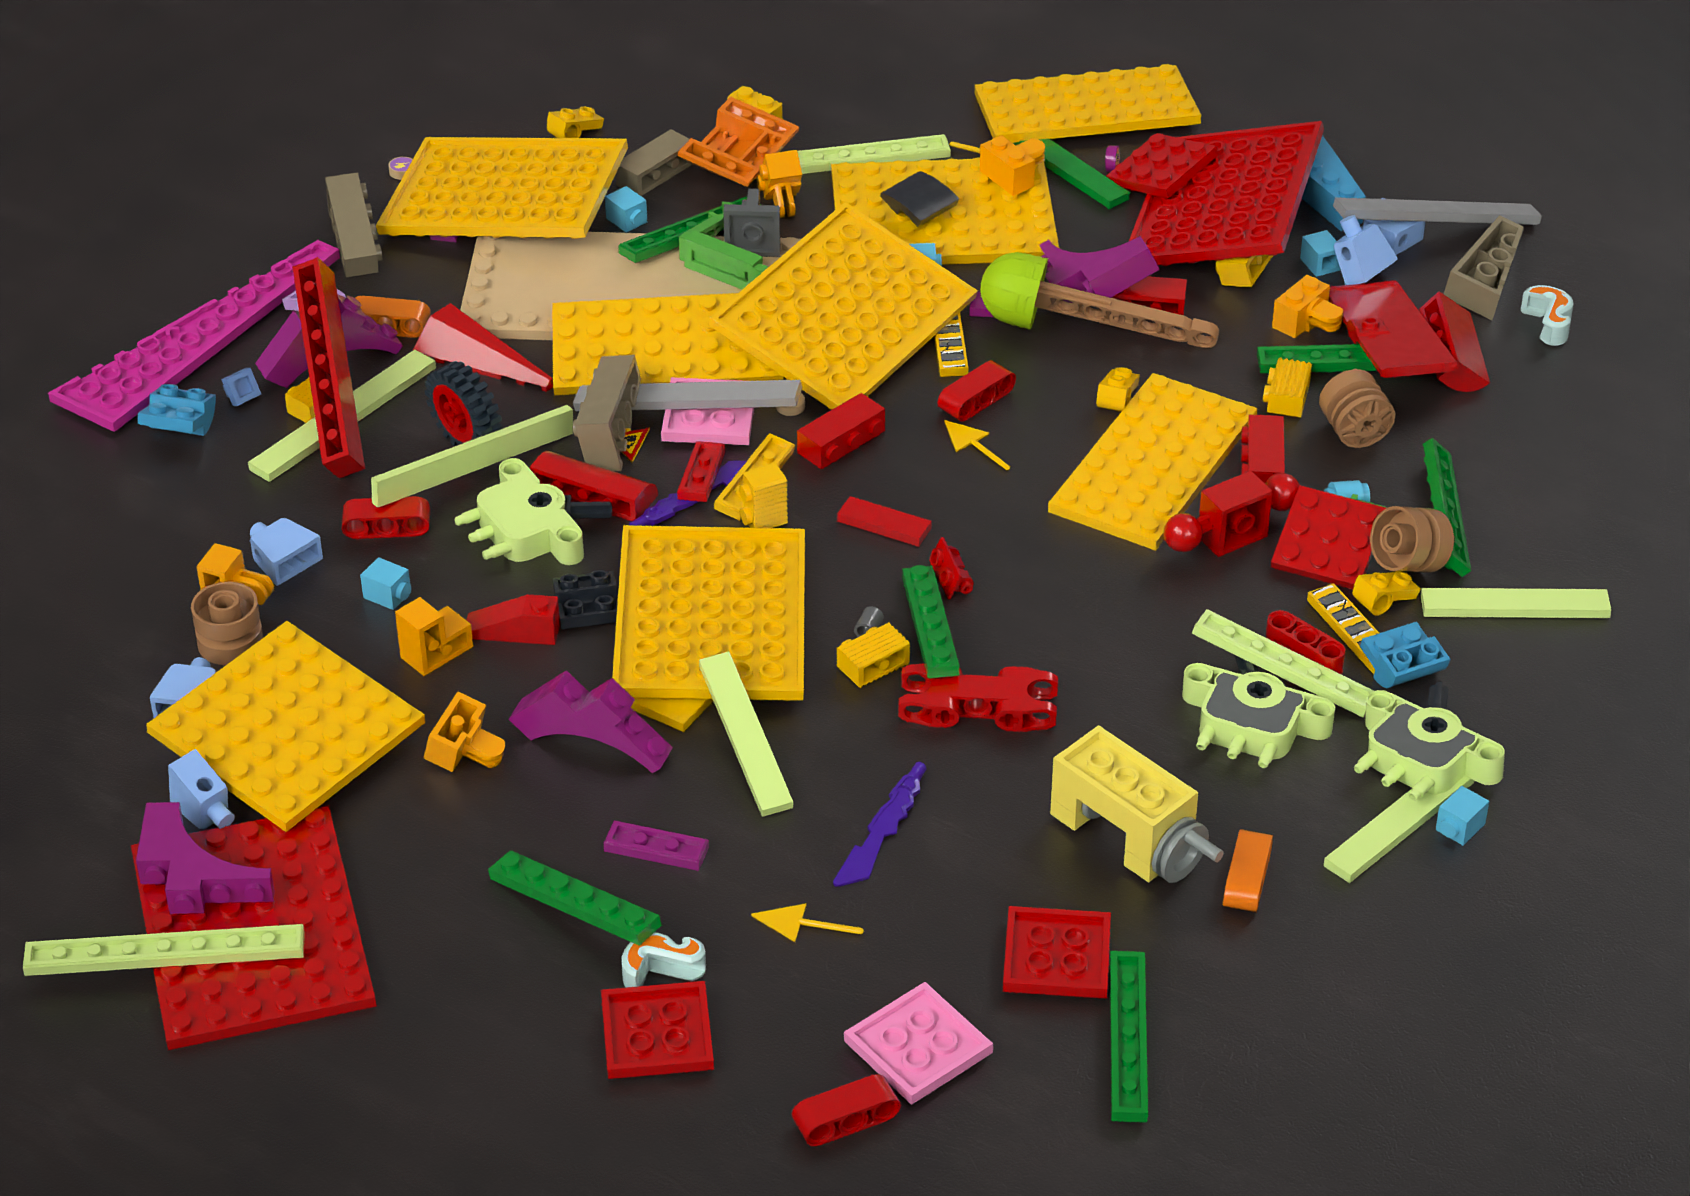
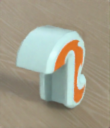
(1554, 306)
(665, 957)

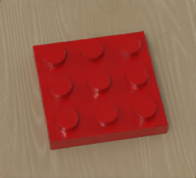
(1162, 165)
(1326, 537)
(1057, 952)
(657, 1029)

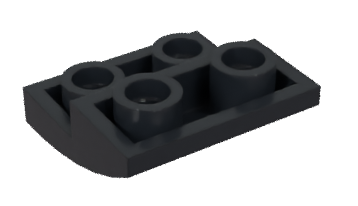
(920, 198)
(586, 598)

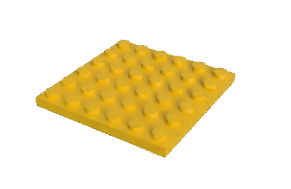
(287, 724)

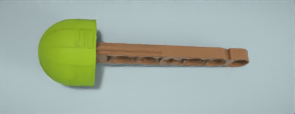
(1016, 288)

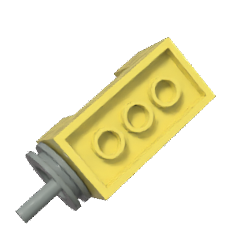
(1148, 803)

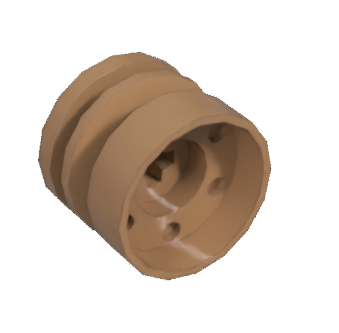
(1357, 408)

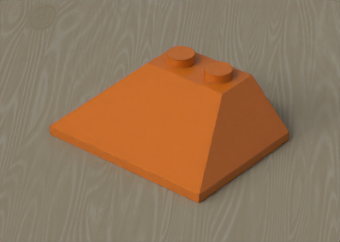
(739, 142)

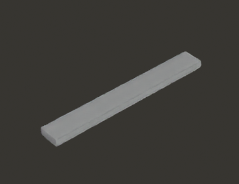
(1435, 210)
(712, 395)

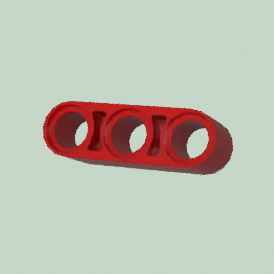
(976, 390)
(397, 519)
(1305, 640)
(846, 1110)

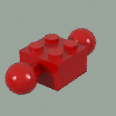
(1232, 513)

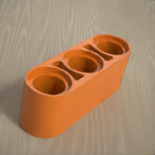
(403, 315)
(1248, 870)

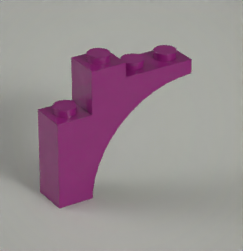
(1101, 271)
(286, 356)
(601, 714)
(190, 873)

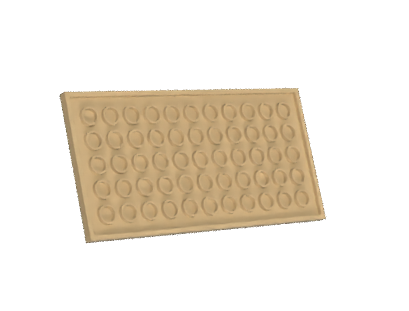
(519, 279)

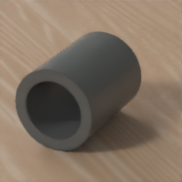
(869, 618)

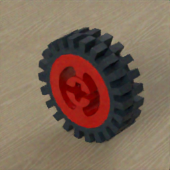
(461, 403)

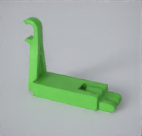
(718, 258)

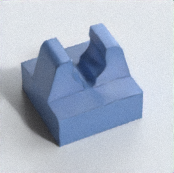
(241, 386)

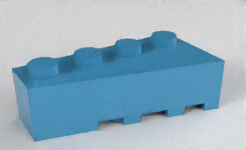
(1327, 181)

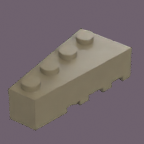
(351, 224)
(1483, 270)
(608, 411)

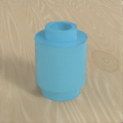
(1347, 488)

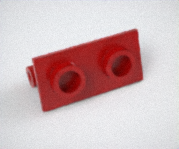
(950, 569)

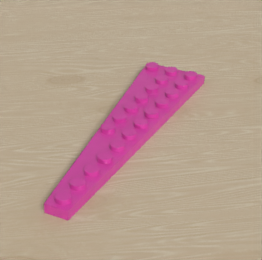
(124, 386)

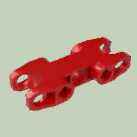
(1005, 697)

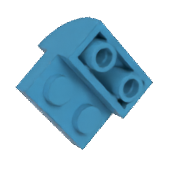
(179, 410)
(1403, 655)

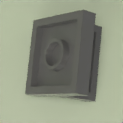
(753, 226)

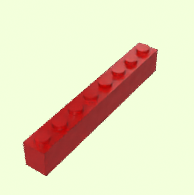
(328, 368)

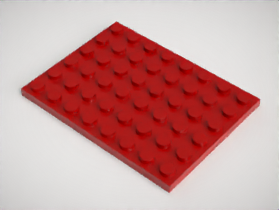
(1237, 202)
(252, 996)

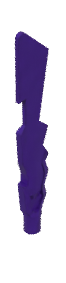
(669, 506)
(885, 823)

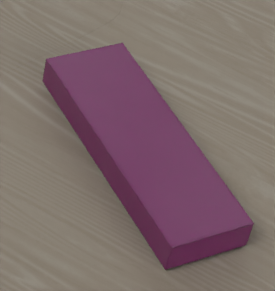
(656, 845)

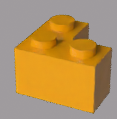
(431, 636)

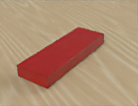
(701, 471)
(884, 521)

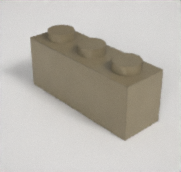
(652, 163)

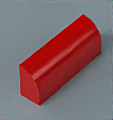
(1458, 334)
(595, 484)

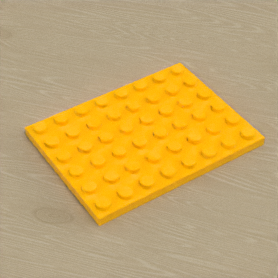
(503, 187)
(976, 230)
(843, 307)
(707, 595)

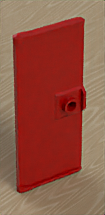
(1391, 330)

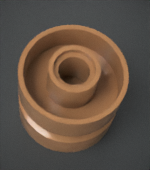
(1411, 539)
(225, 621)

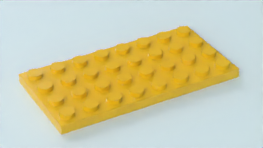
(1087, 103)
(662, 332)
(1152, 460)

